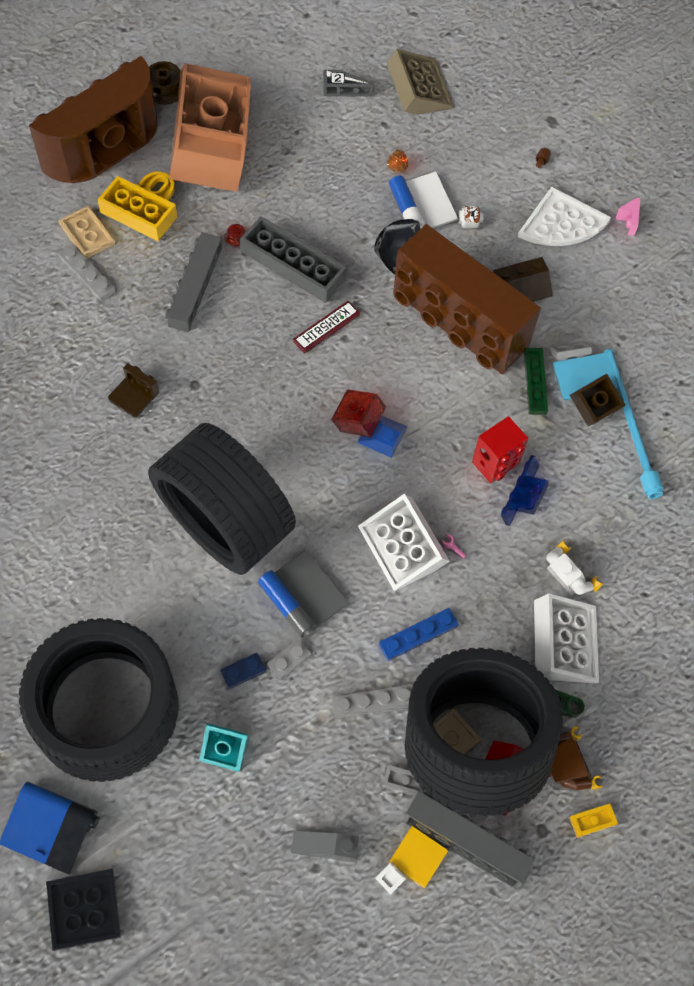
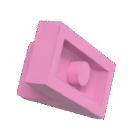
(630, 214)

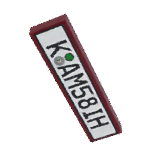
(326, 327)

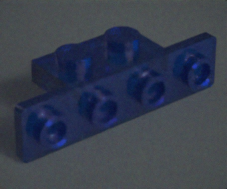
(526, 493)

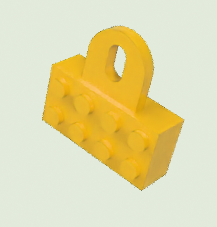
(139, 206)

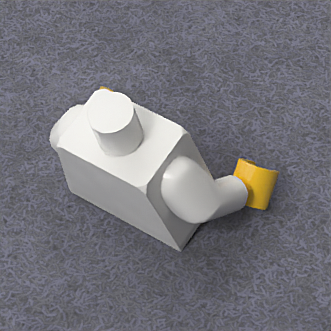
(568, 573)

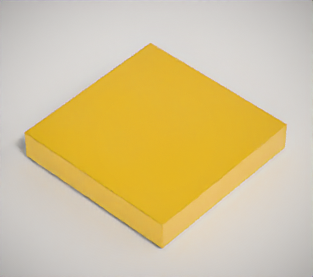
(418, 856)

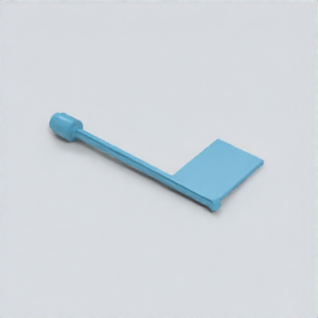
(579, 372)

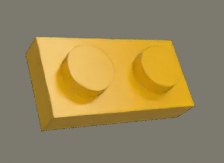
(593, 820)

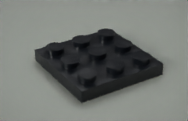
(83, 910)

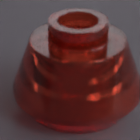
(233, 234)

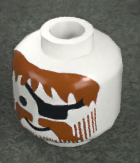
(470, 217)

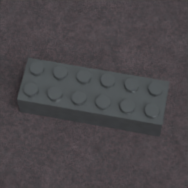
(293, 259)
(469, 840)

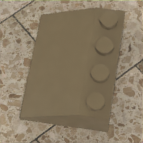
(418, 82)

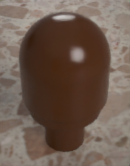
(542, 157)

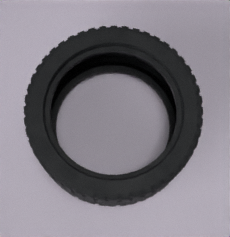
(222, 497)
(67, 652)
(494, 680)

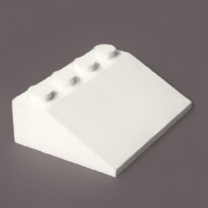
(403, 542)
(566, 639)

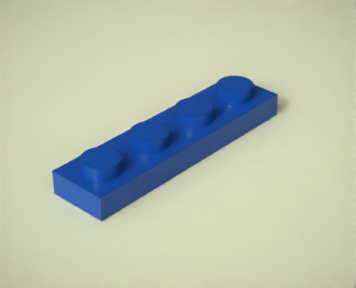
(418, 634)

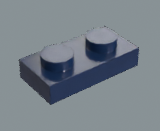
(243, 670)

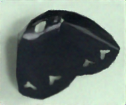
(393, 238)

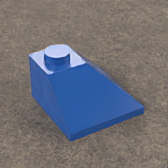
(385, 437)

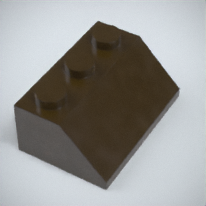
(529, 278)

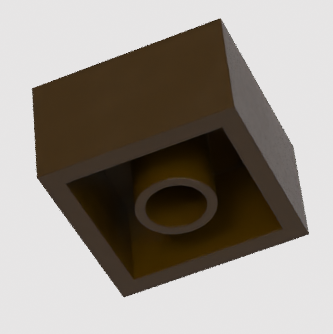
(597, 400)

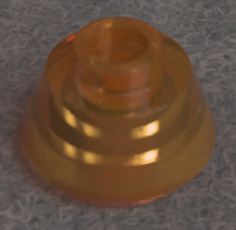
(398, 161)

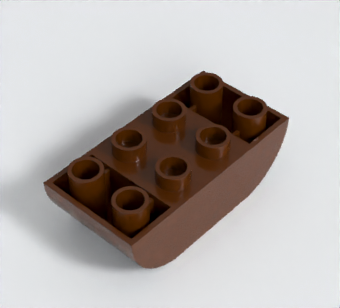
(97, 125)

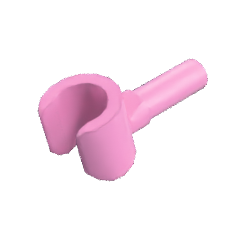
(451, 545)

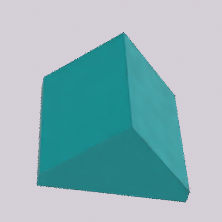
(224, 747)

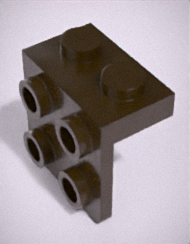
(134, 391)

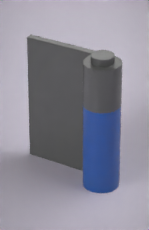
(303, 594)

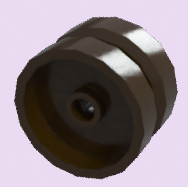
(165, 82)

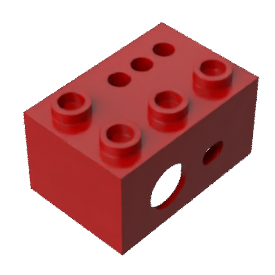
(503, 449)

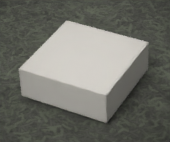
(391, 877)

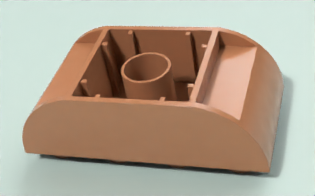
(210, 127)

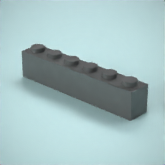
(194, 282)

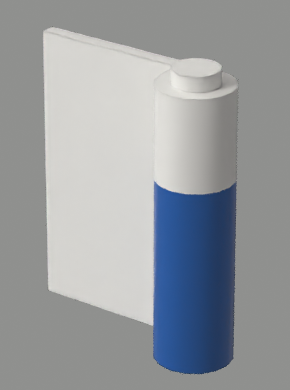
(423, 200)

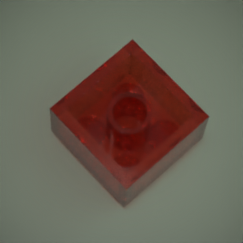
(358, 413)

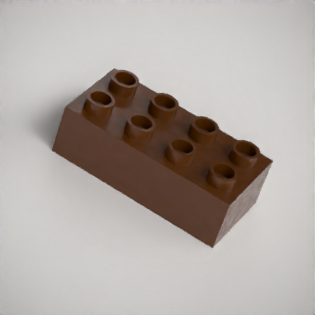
(464, 299)

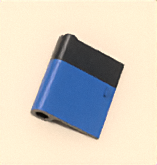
(48, 827)

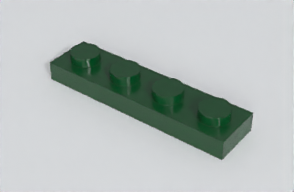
(535, 381)

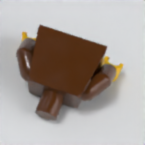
(570, 766)

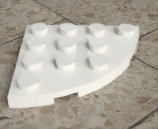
(562, 221)

